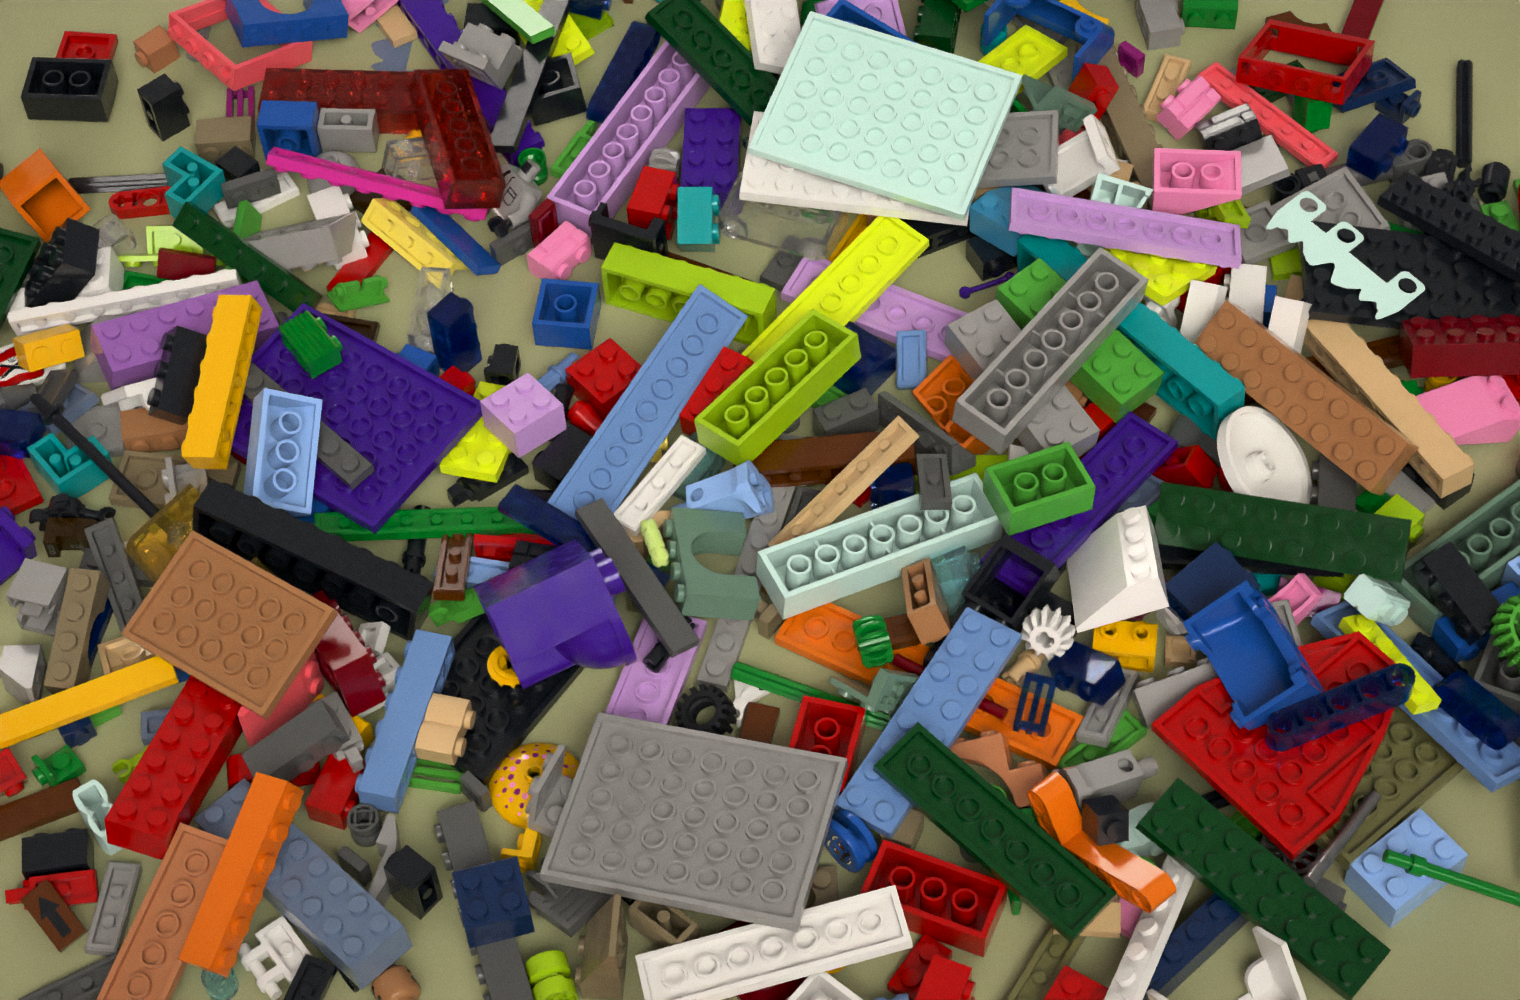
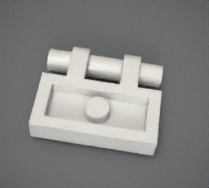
(283, 948)

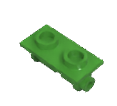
(353, 296)

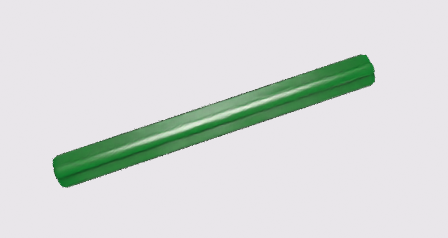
(795, 691)

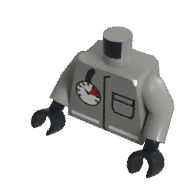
(518, 199)

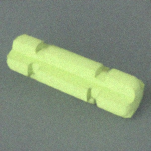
(654, 543)

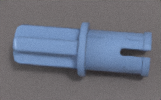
(557, 373)

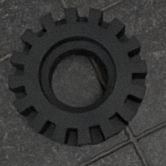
(698, 701)

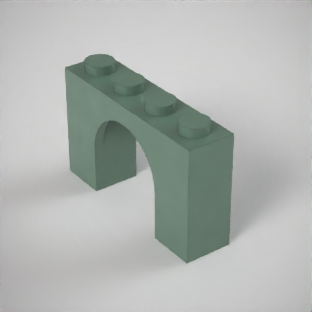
(696, 587)

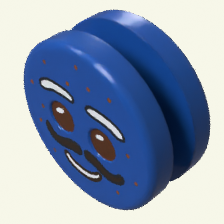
(850, 841)

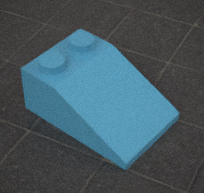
(991, 218)

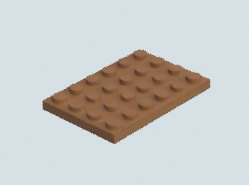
(229, 624)

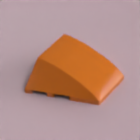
(938, 397)

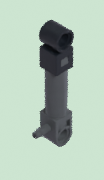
(1412, 161)

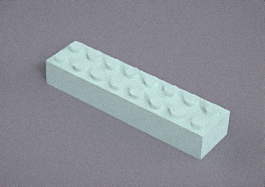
(873, 547)

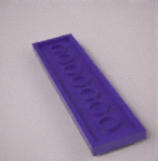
(1117, 469)

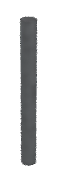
(1341, 839)

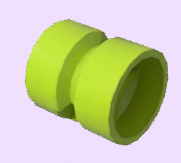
(550, 975)

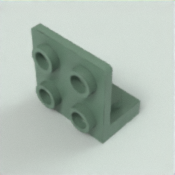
(1070, 106)
(885, 693)

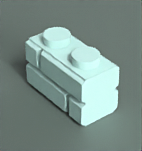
(1377, 600)

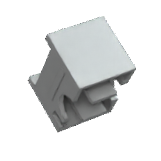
(39, 594)

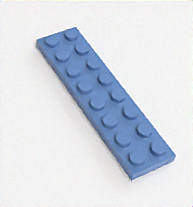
(941, 703)
(1489, 766)

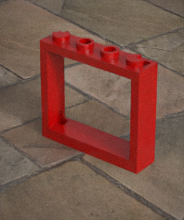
(1308, 43)

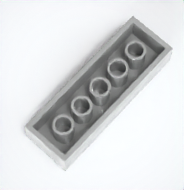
(979, 340)

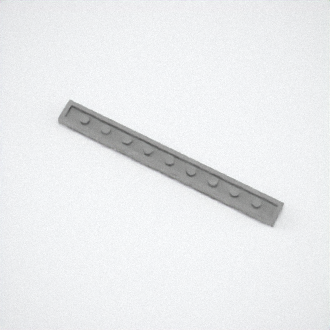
(731, 634)

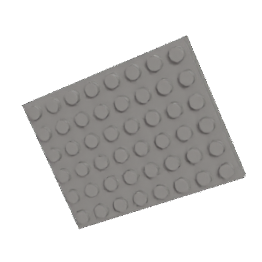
(695, 821)

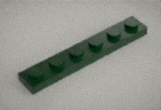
(244, 258)

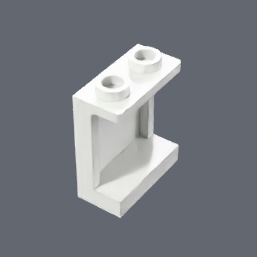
(1083, 159)

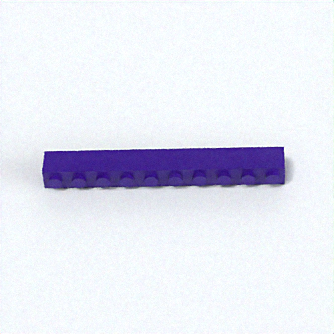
(435, 26)

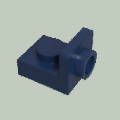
(1400, 106)

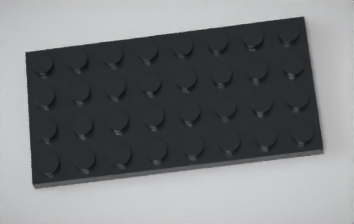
(1452, 280)

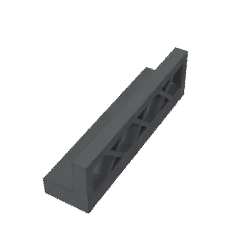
(931, 438)

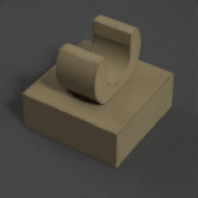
(768, 619)

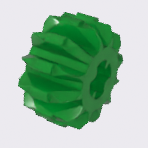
(872, 641)

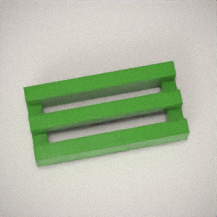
(436, 773)

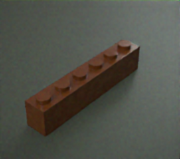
(816, 458)

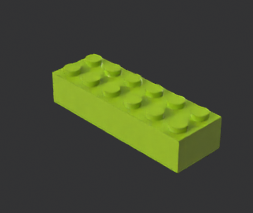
(663, 285)
(778, 388)

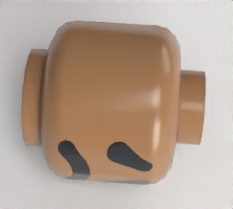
(396, 984)

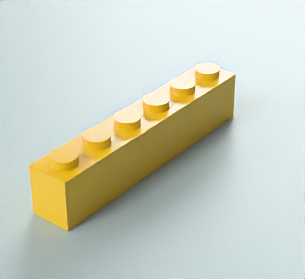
(222, 382)

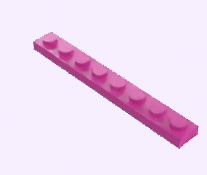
(365, 181)

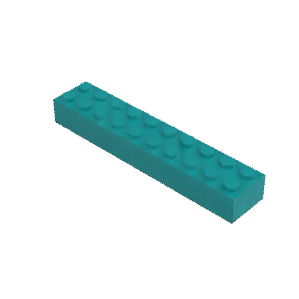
(1190, 380)

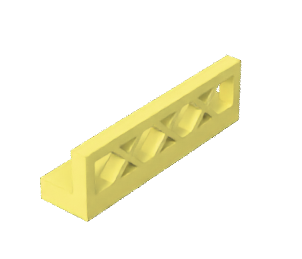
(408, 236)

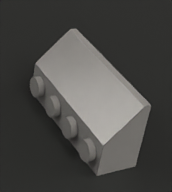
(308, 242)

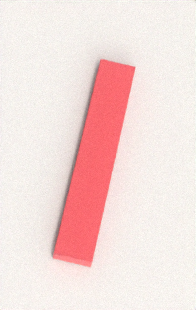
(1270, 118)

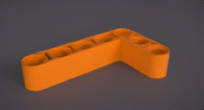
(1117, 867)

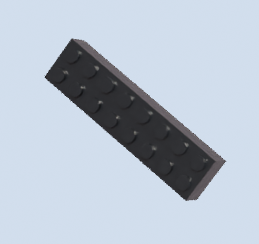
(314, 559)

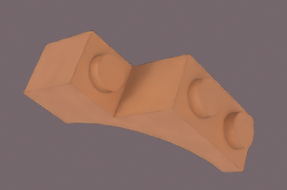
(994, 753)

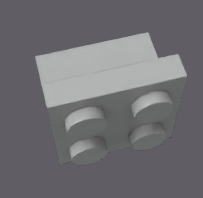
(483, 54)

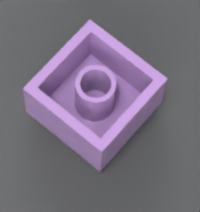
(523, 415)

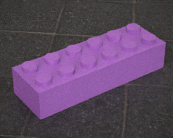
(131, 344)

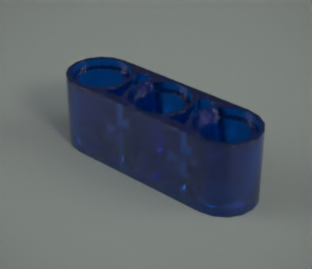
(1478, 710)

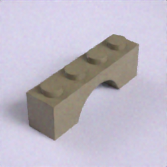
(82, 603)

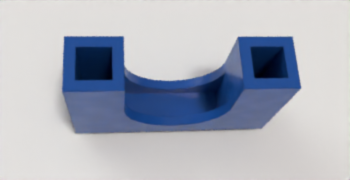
(262, 27)

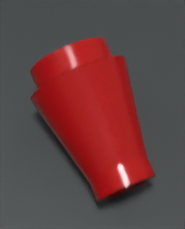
(584, 417)

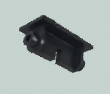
(1435, 655)

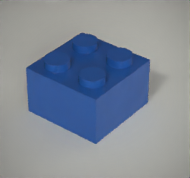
(289, 126)
(566, 314)

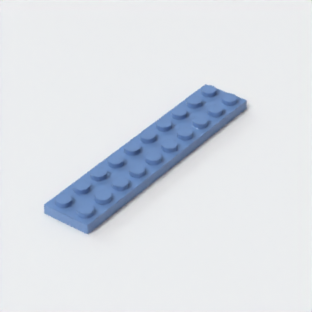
(650, 404)

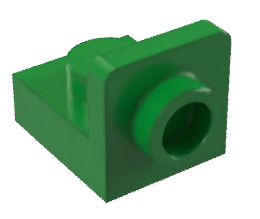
(57, 767)

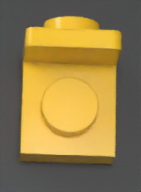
(527, 850)

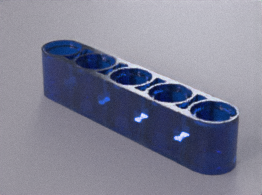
(626, 65)
(1332, 719)

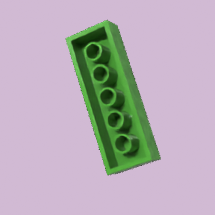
(1115, 375)

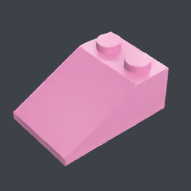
(1194, 179)
(1474, 410)

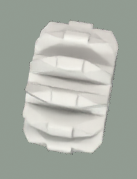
(1048, 632)

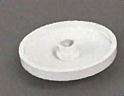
(1262, 456)

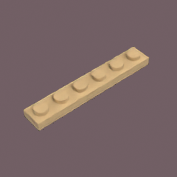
(850, 481)

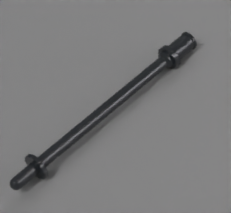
(54, 416)

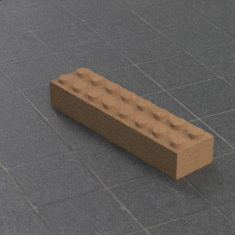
(1306, 399)

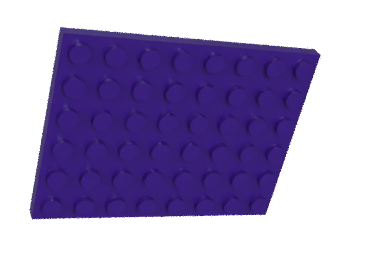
(381, 408)

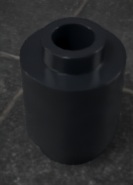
(1494, 183)

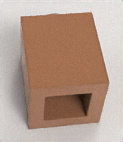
(156, 49)

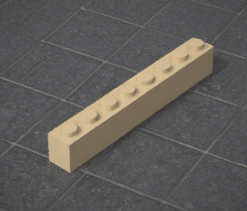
(1368, 379)

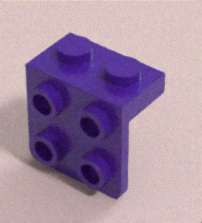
(15, 545)

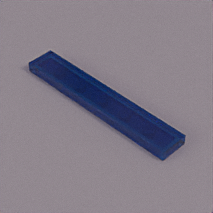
(552, 522)

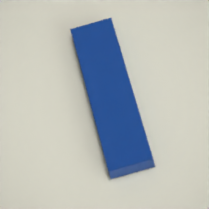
(457, 240)

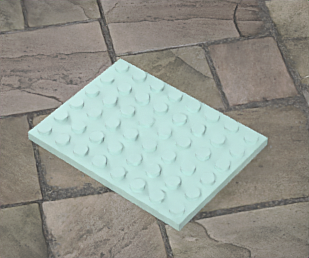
(886, 115)

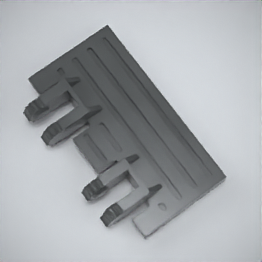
(564, 905)

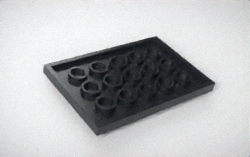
(502, 713)

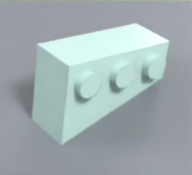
(1118, 192)

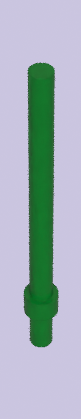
(1419, 866)

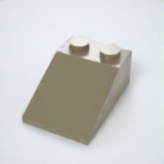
(603, 953)

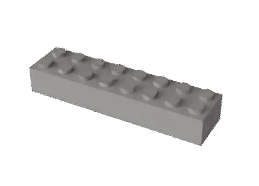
(1049, 350)

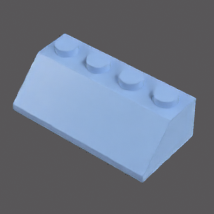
(283, 450)

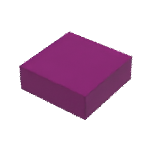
(1131, 58)

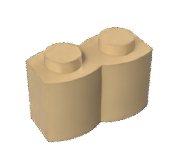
(444, 729)

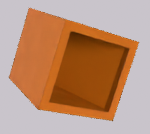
(42, 194)

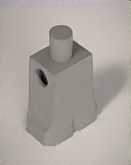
(1109, 775)

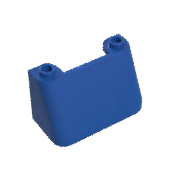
(1252, 655)

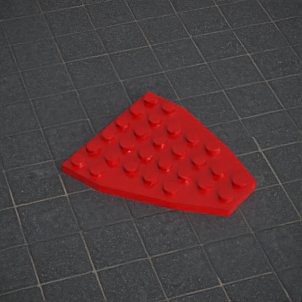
(1290, 792)

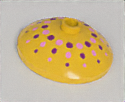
(512, 780)

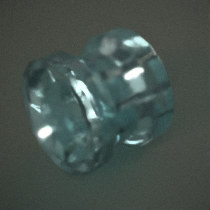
(213, 985)

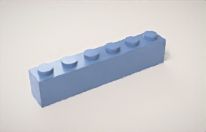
(394, 754)

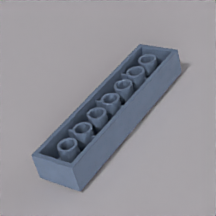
(320, 898)

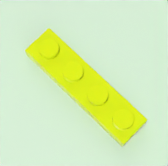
(1423, 696)

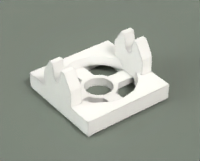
(131, 395)

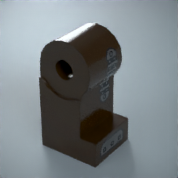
(66, 535)

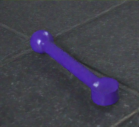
(965, 292)

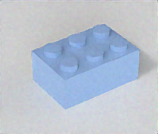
(1387, 887)

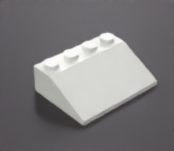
(1117, 572)

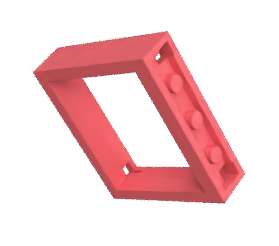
(183, 30)

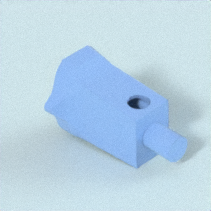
(734, 490)

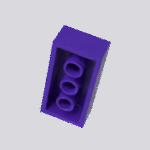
(711, 149)

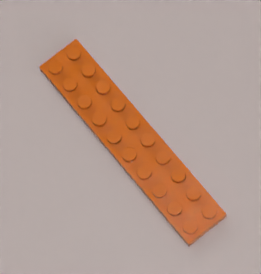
(829, 640)

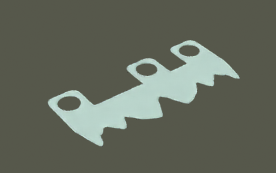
(1348, 270)

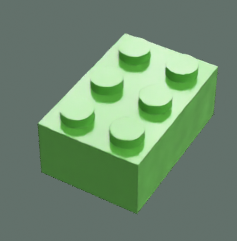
(1038, 488)

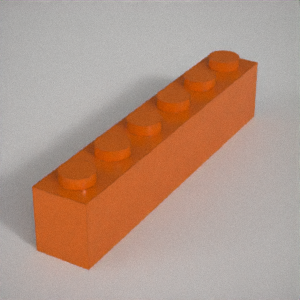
(241, 875)

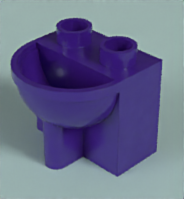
(558, 613)

